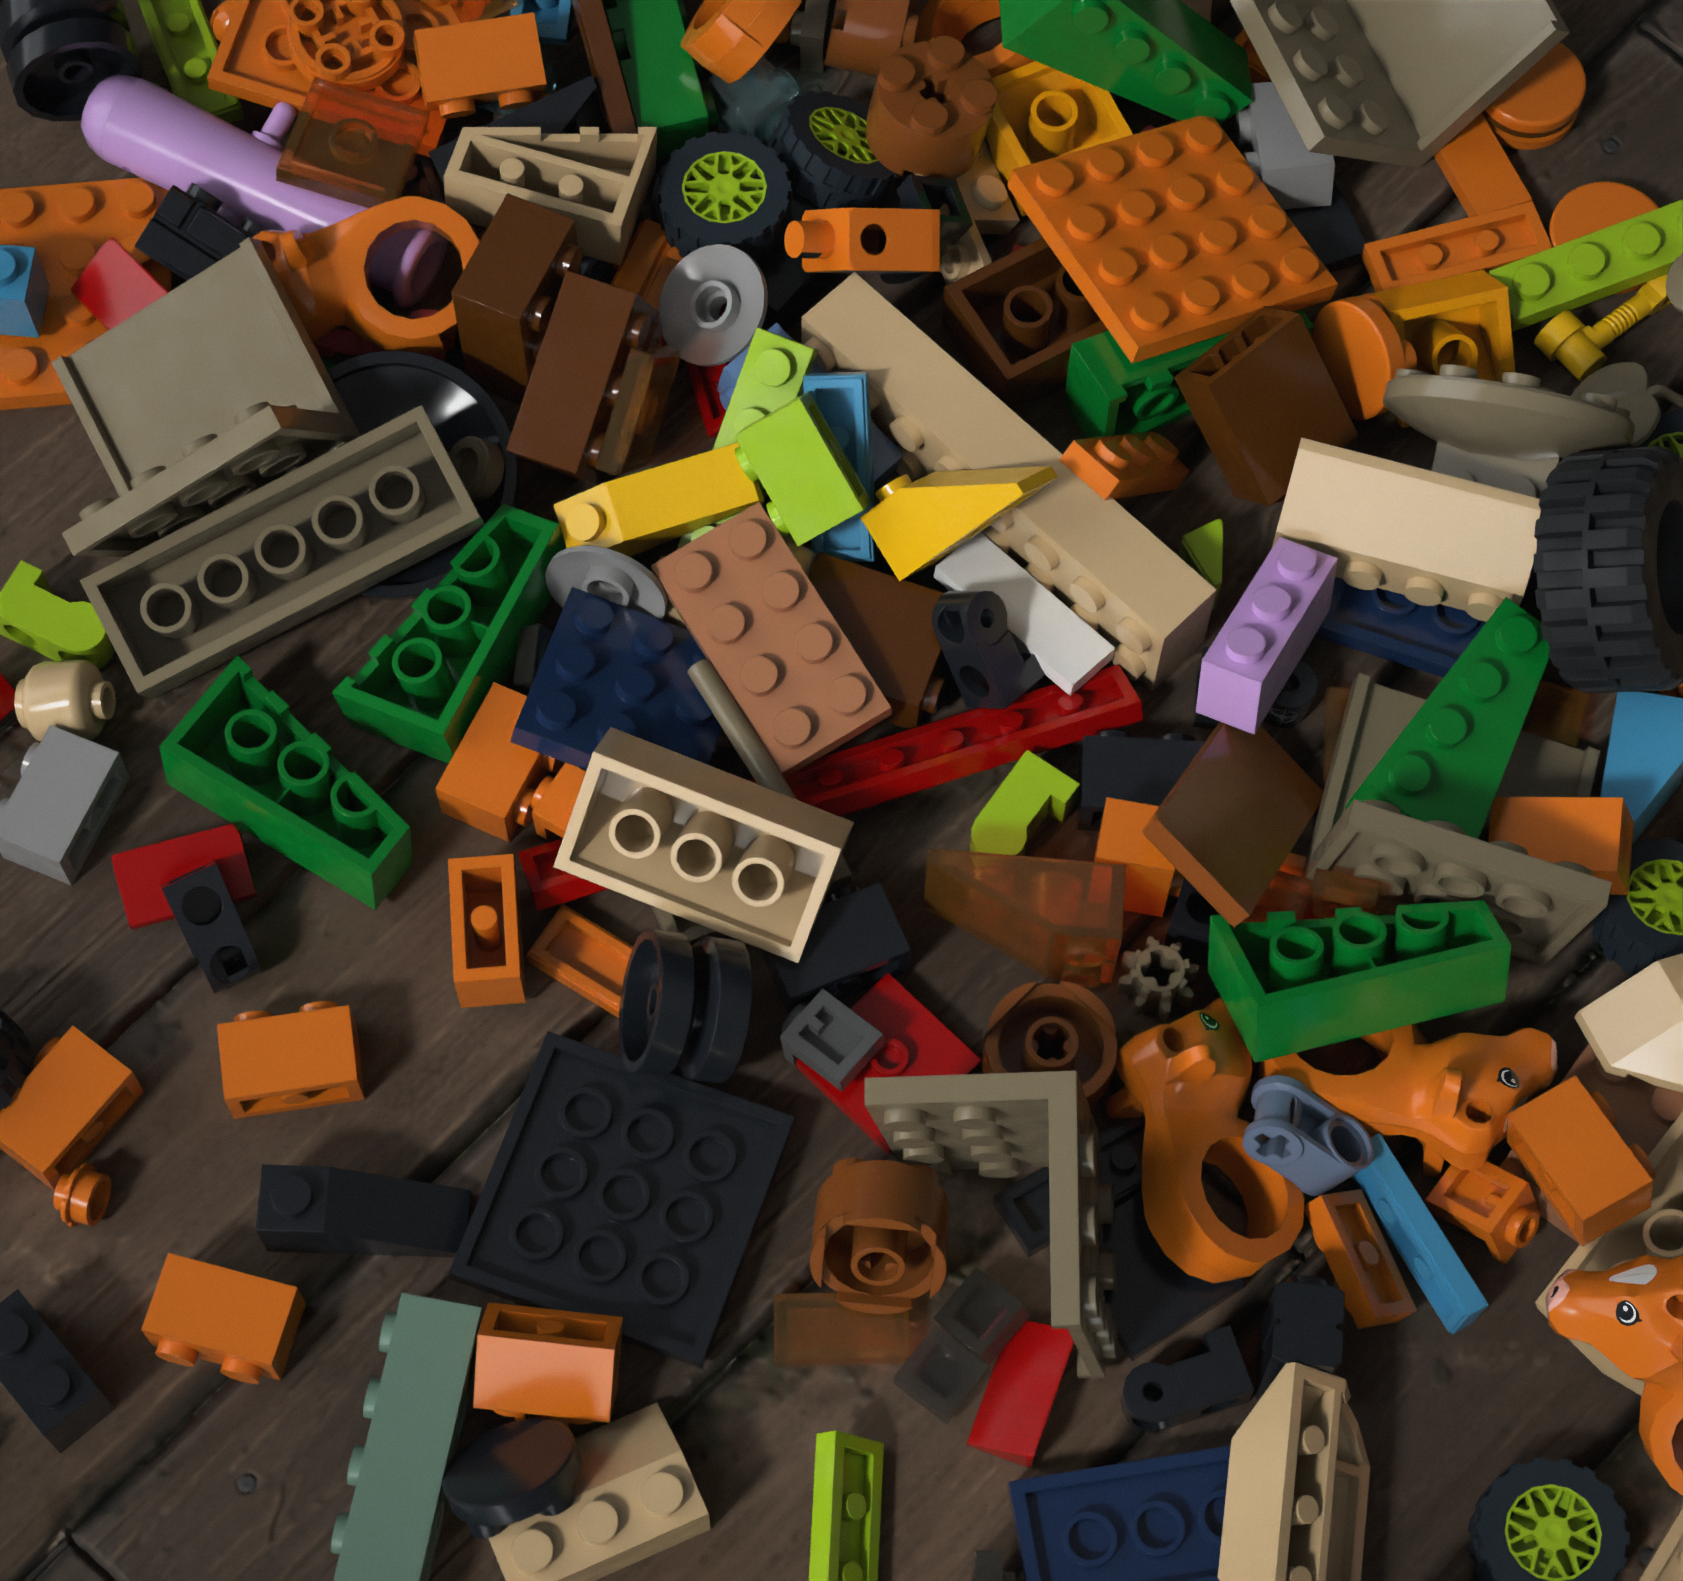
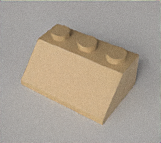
(628, 1506)

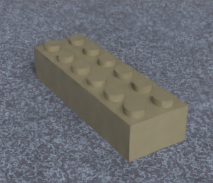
(282, 554)

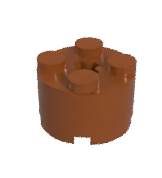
(869, 32)
(930, 109)
(1051, 1019)
(880, 1234)

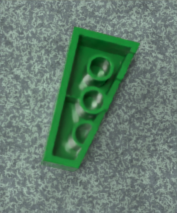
(1136, 49)
(659, 72)
(1119, 397)
(458, 640)
(1466, 730)
(283, 786)
(1355, 973)

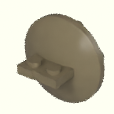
(1504, 430)

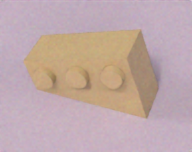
(580, 176)

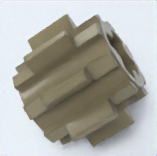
(1169, 968)

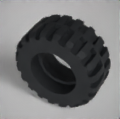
(1613, 569)

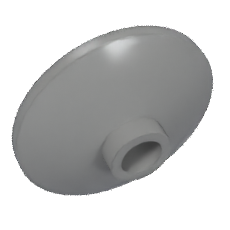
(694, 298)
(607, 576)

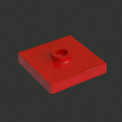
(913, 1047)

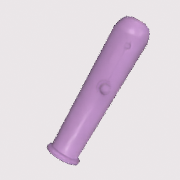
(179, 143)

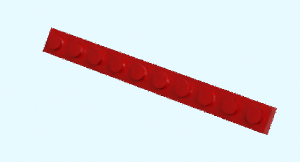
(913, 761)

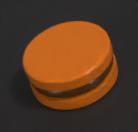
(1540, 103)

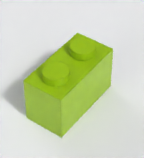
(801, 470)

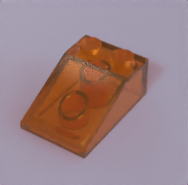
(1037, 910)

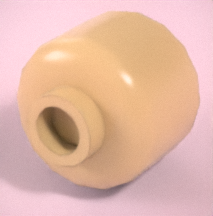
(64, 696)

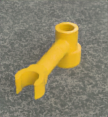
(1580, 346)

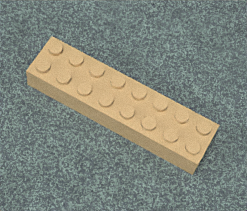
(1063, 534)

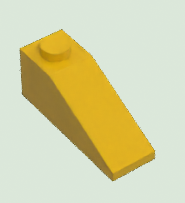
(658, 503)
(940, 512)

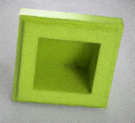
(1204, 553)

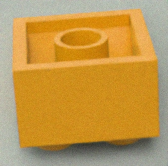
(1046, 116)
(1455, 323)

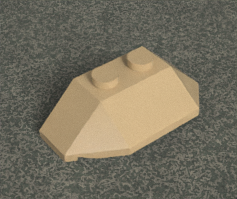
(1641, 1025)
(1296, 1484)

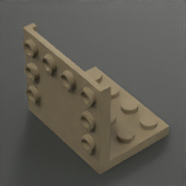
(1394, 73)
(199, 403)
(1433, 861)
(1013, 1124)

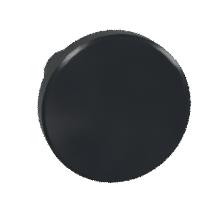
(513, 1475)

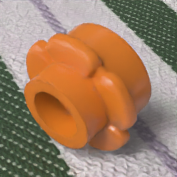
(82, 1196)

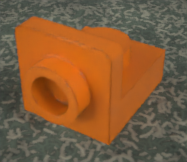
(1489, 1206)

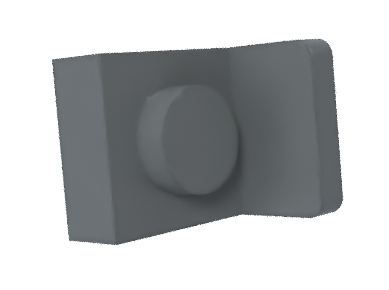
(829, 1039)

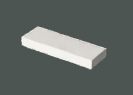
(1038, 621)

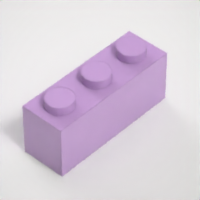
(1266, 635)

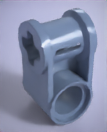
(1304, 1143)

